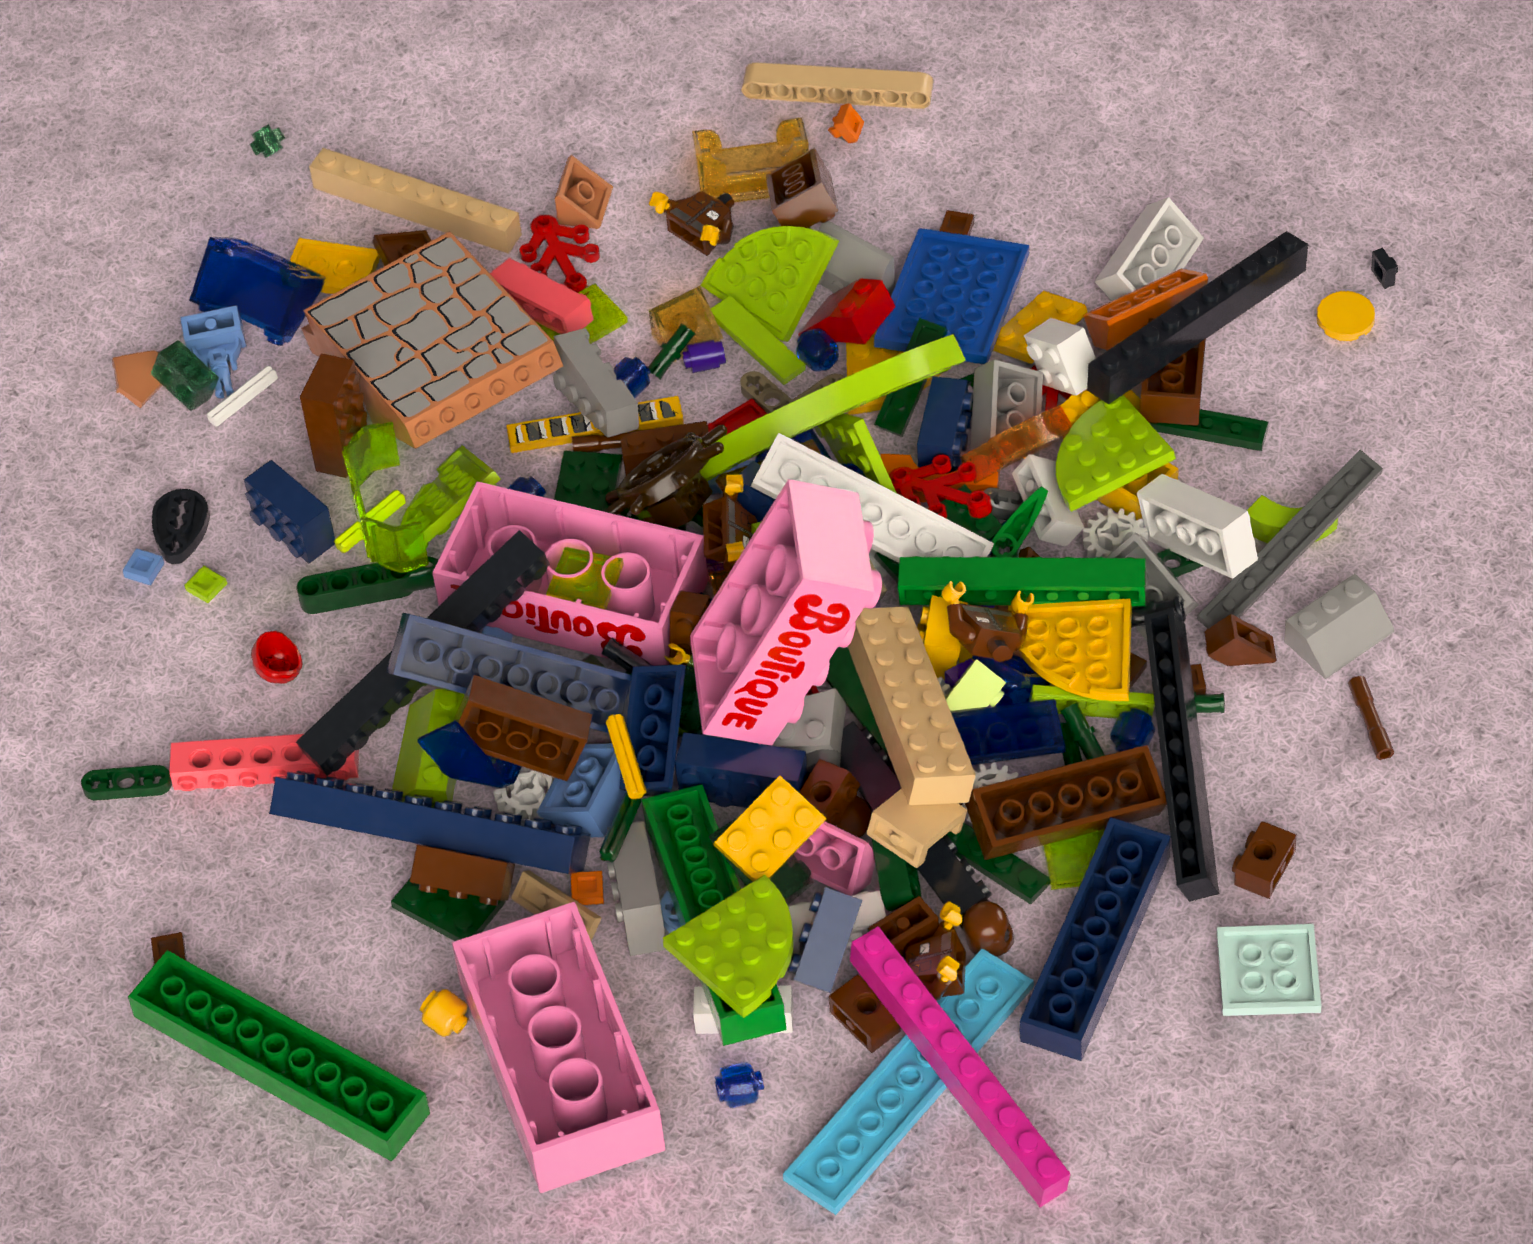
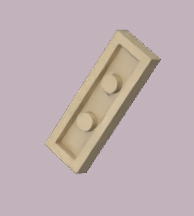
(540, 896)

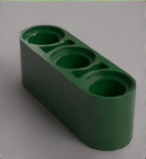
(896, 878)

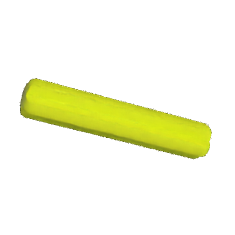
(379, 512)

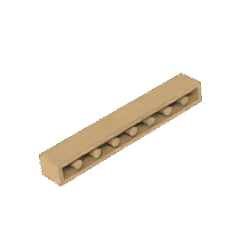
(415, 200)

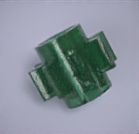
(267, 141)

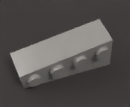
(594, 385)
(637, 893)

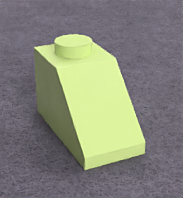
(975, 689)

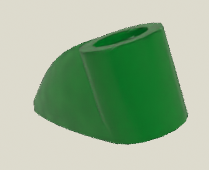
(1019, 525)

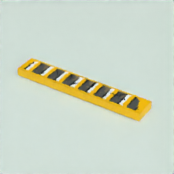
(560, 429)

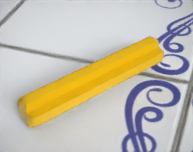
(626, 756)

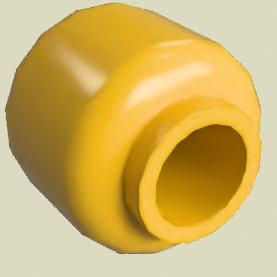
(444, 1012)

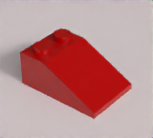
(853, 312)

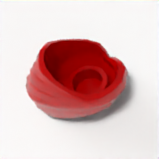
(276, 658)

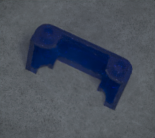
(262, 284)

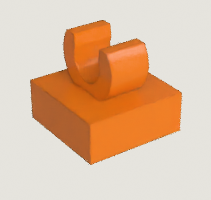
(847, 124)

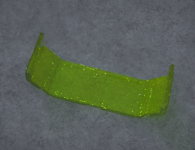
(396, 547)

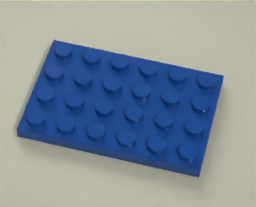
(957, 285)

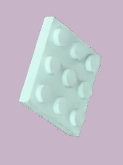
(1268, 969)

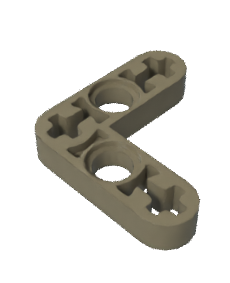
(770, 390)

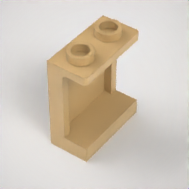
(913, 828)

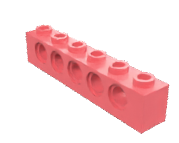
(244, 762)

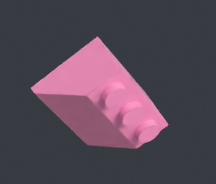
(838, 859)

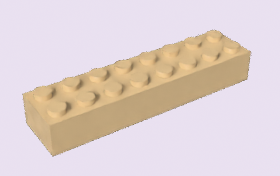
(910, 708)

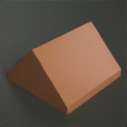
(581, 196)

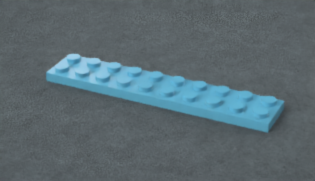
(901, 1090)

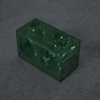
(184, 375)

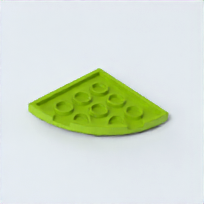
(773, 274)
(853, 444)
(1106, 451)
(447, 495)
(738, 945)

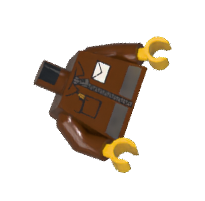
(697, 219)
(727, 525)
(984, 629)
(942, 957)

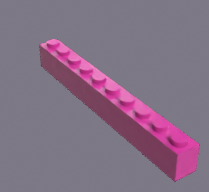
(959, 1067)

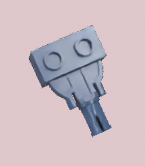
(216, 340)

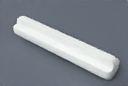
(242, 396)

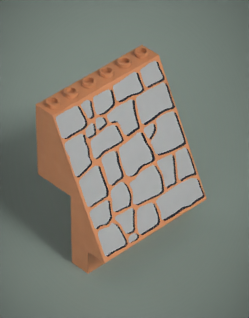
(431, 340)

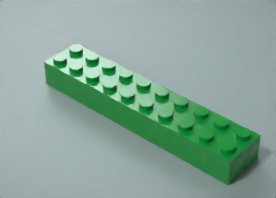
(697, 881)
(280, 1055)

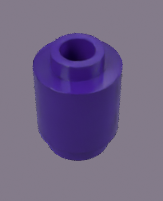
(704, 356)

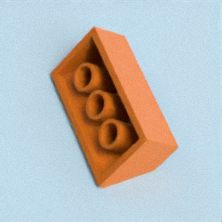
(1131, 312)

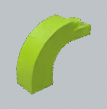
(1269, 518)

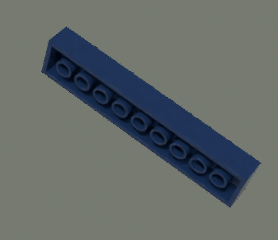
(430, 824)

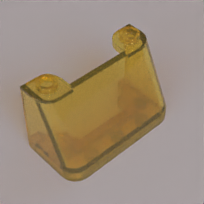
(743, 169)

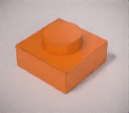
(587, 887)

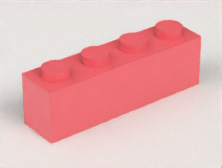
(544, 298)

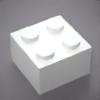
(1061, 354)

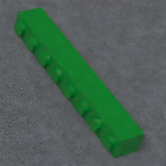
(1000, 578)

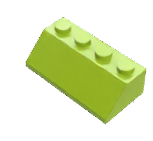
(415, 768)

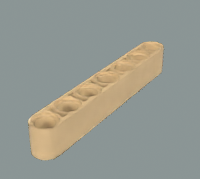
(837, 85)

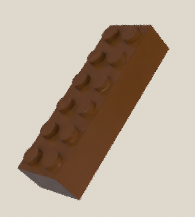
(1065, 802)

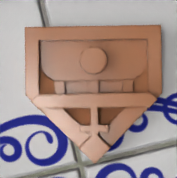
(135, 377)

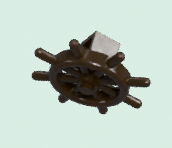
(669, 481)

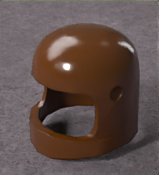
(986, 928)

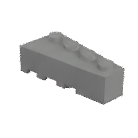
(818, 726)

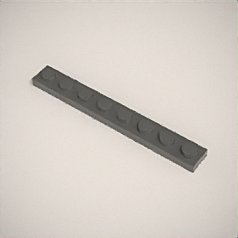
(1293, 540)

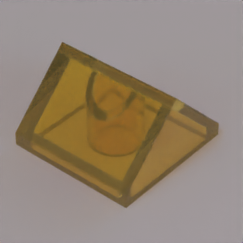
(687, 308)

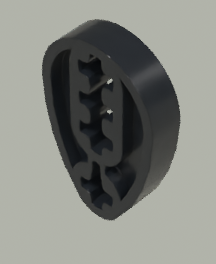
(190, 533)

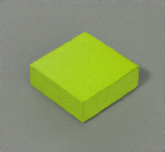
(205, 584)

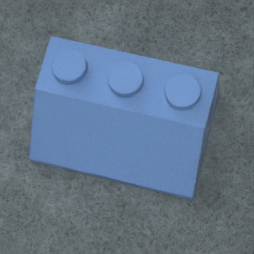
(589, 795)

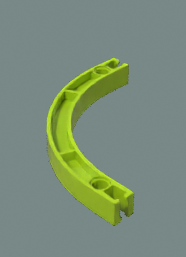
(834, 401)

